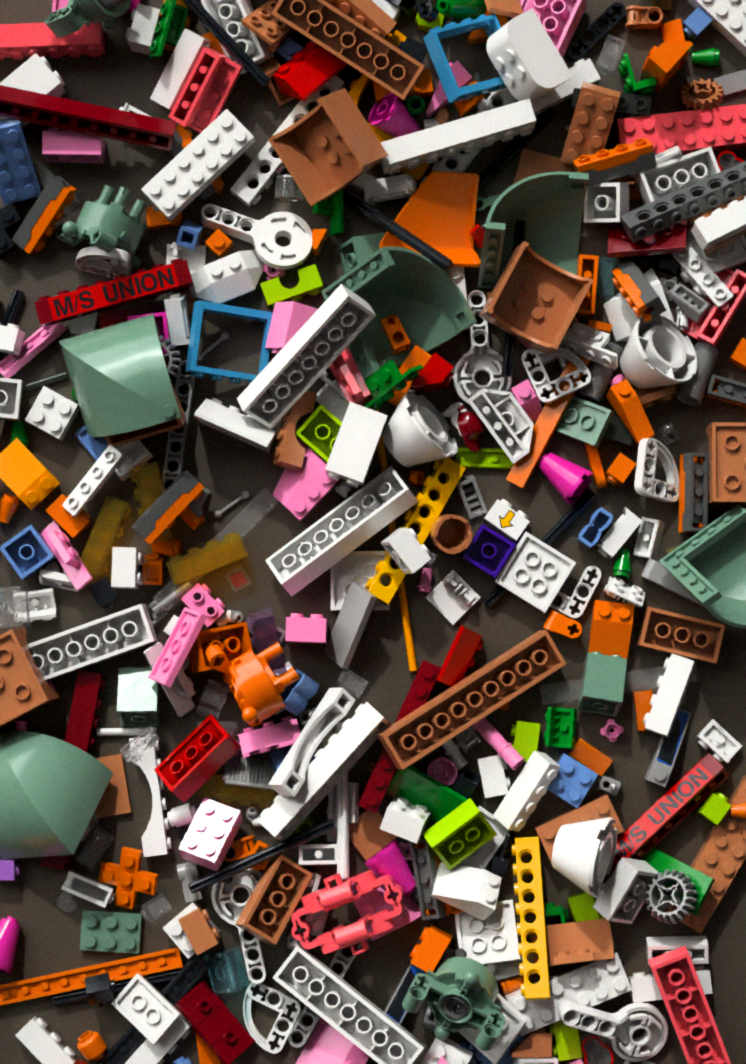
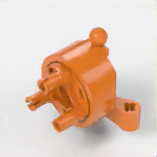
(253, 681)

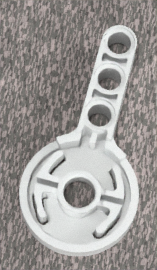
(265, 233)
(479, 359)
(219, 901)
(621, 1025)

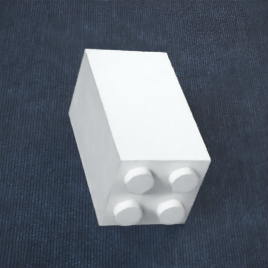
(37, 77)
(355, 444)

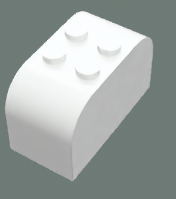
(527, 58)

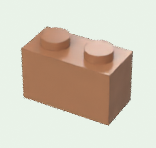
(199, 930)

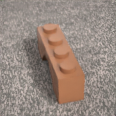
(288, 451)

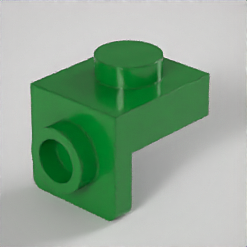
(552, 909)

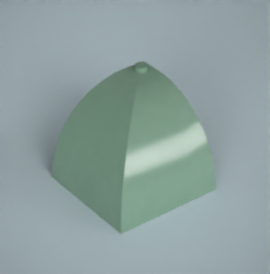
(553, 213)
(413, 289)
(120, 377)
(714, 567)
(46, 794)

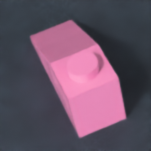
(439, 98)

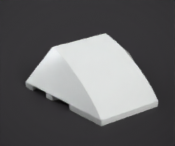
(623, 317)

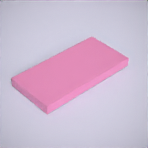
(177, 647)

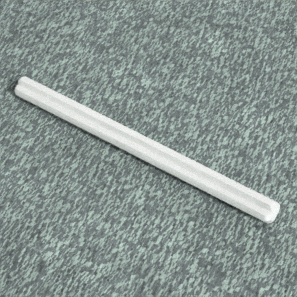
(342, 823)

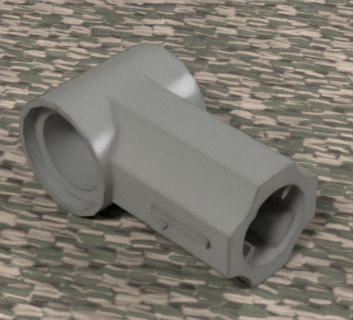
(188, 873)

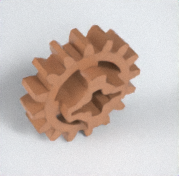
(702, 94)

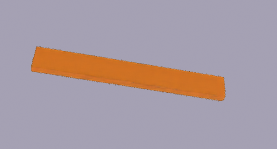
(544, 429)

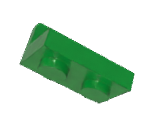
(560, 727)

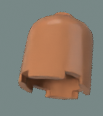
(451, 533)

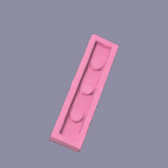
(30, 348)

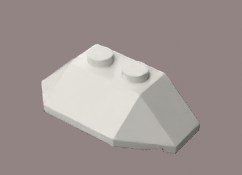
(227, 277)
(504, 420)

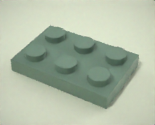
(584, 421)
(111, 931)

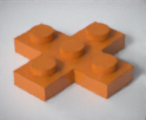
(128, 877)

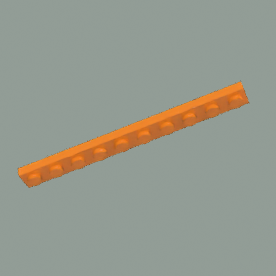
(75, 978)

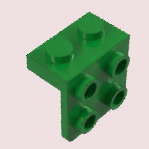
(642, 87)

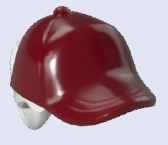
(467, 423)

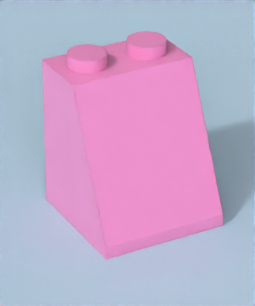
(286, 322)

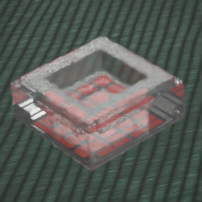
(238, 579)

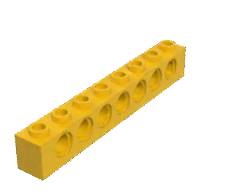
(453, 473)
(541, 990)

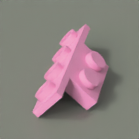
(66, 555)

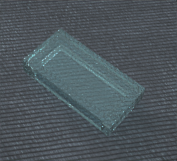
(605, 285)

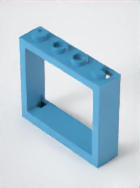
(453, 93)
(227, 310)

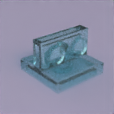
(227, 971)

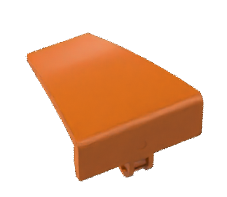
(442, 216)

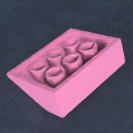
(558, 18)
(330, 1047)

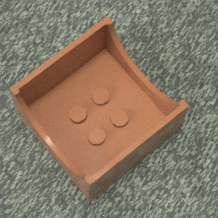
(328, 147)
(535, 299)
(727, 463)
(21, 682)

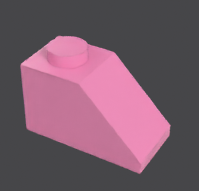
(527, 399)

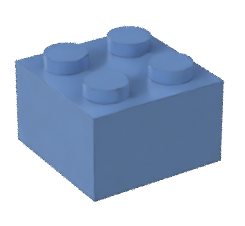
(27, 552)
(572, 780)

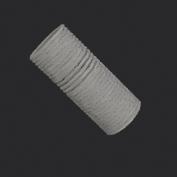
(599, 377)
(693, 390)

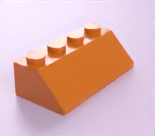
(665, 62)

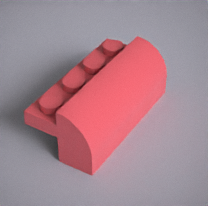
(205, 90)
(717, 319)
(350, 378)

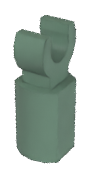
(487, 203)

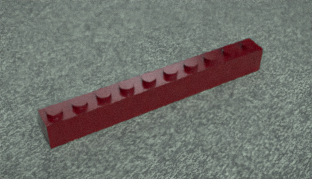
(86, 118)
(80, 729)

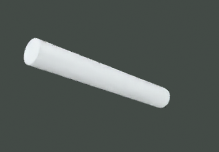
(121, 731)

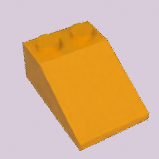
(25, 474)

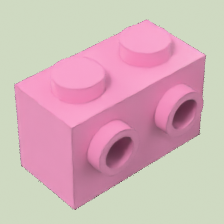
(201, 601)

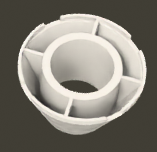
(658, 354)
(418, 432)
(586, 853)

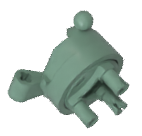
(107, 224)

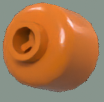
(91, 1046)

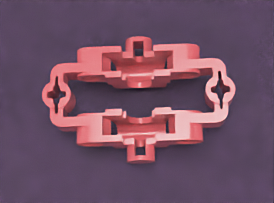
(337, 896)

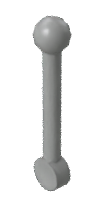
(224, 336)
(245, 495)

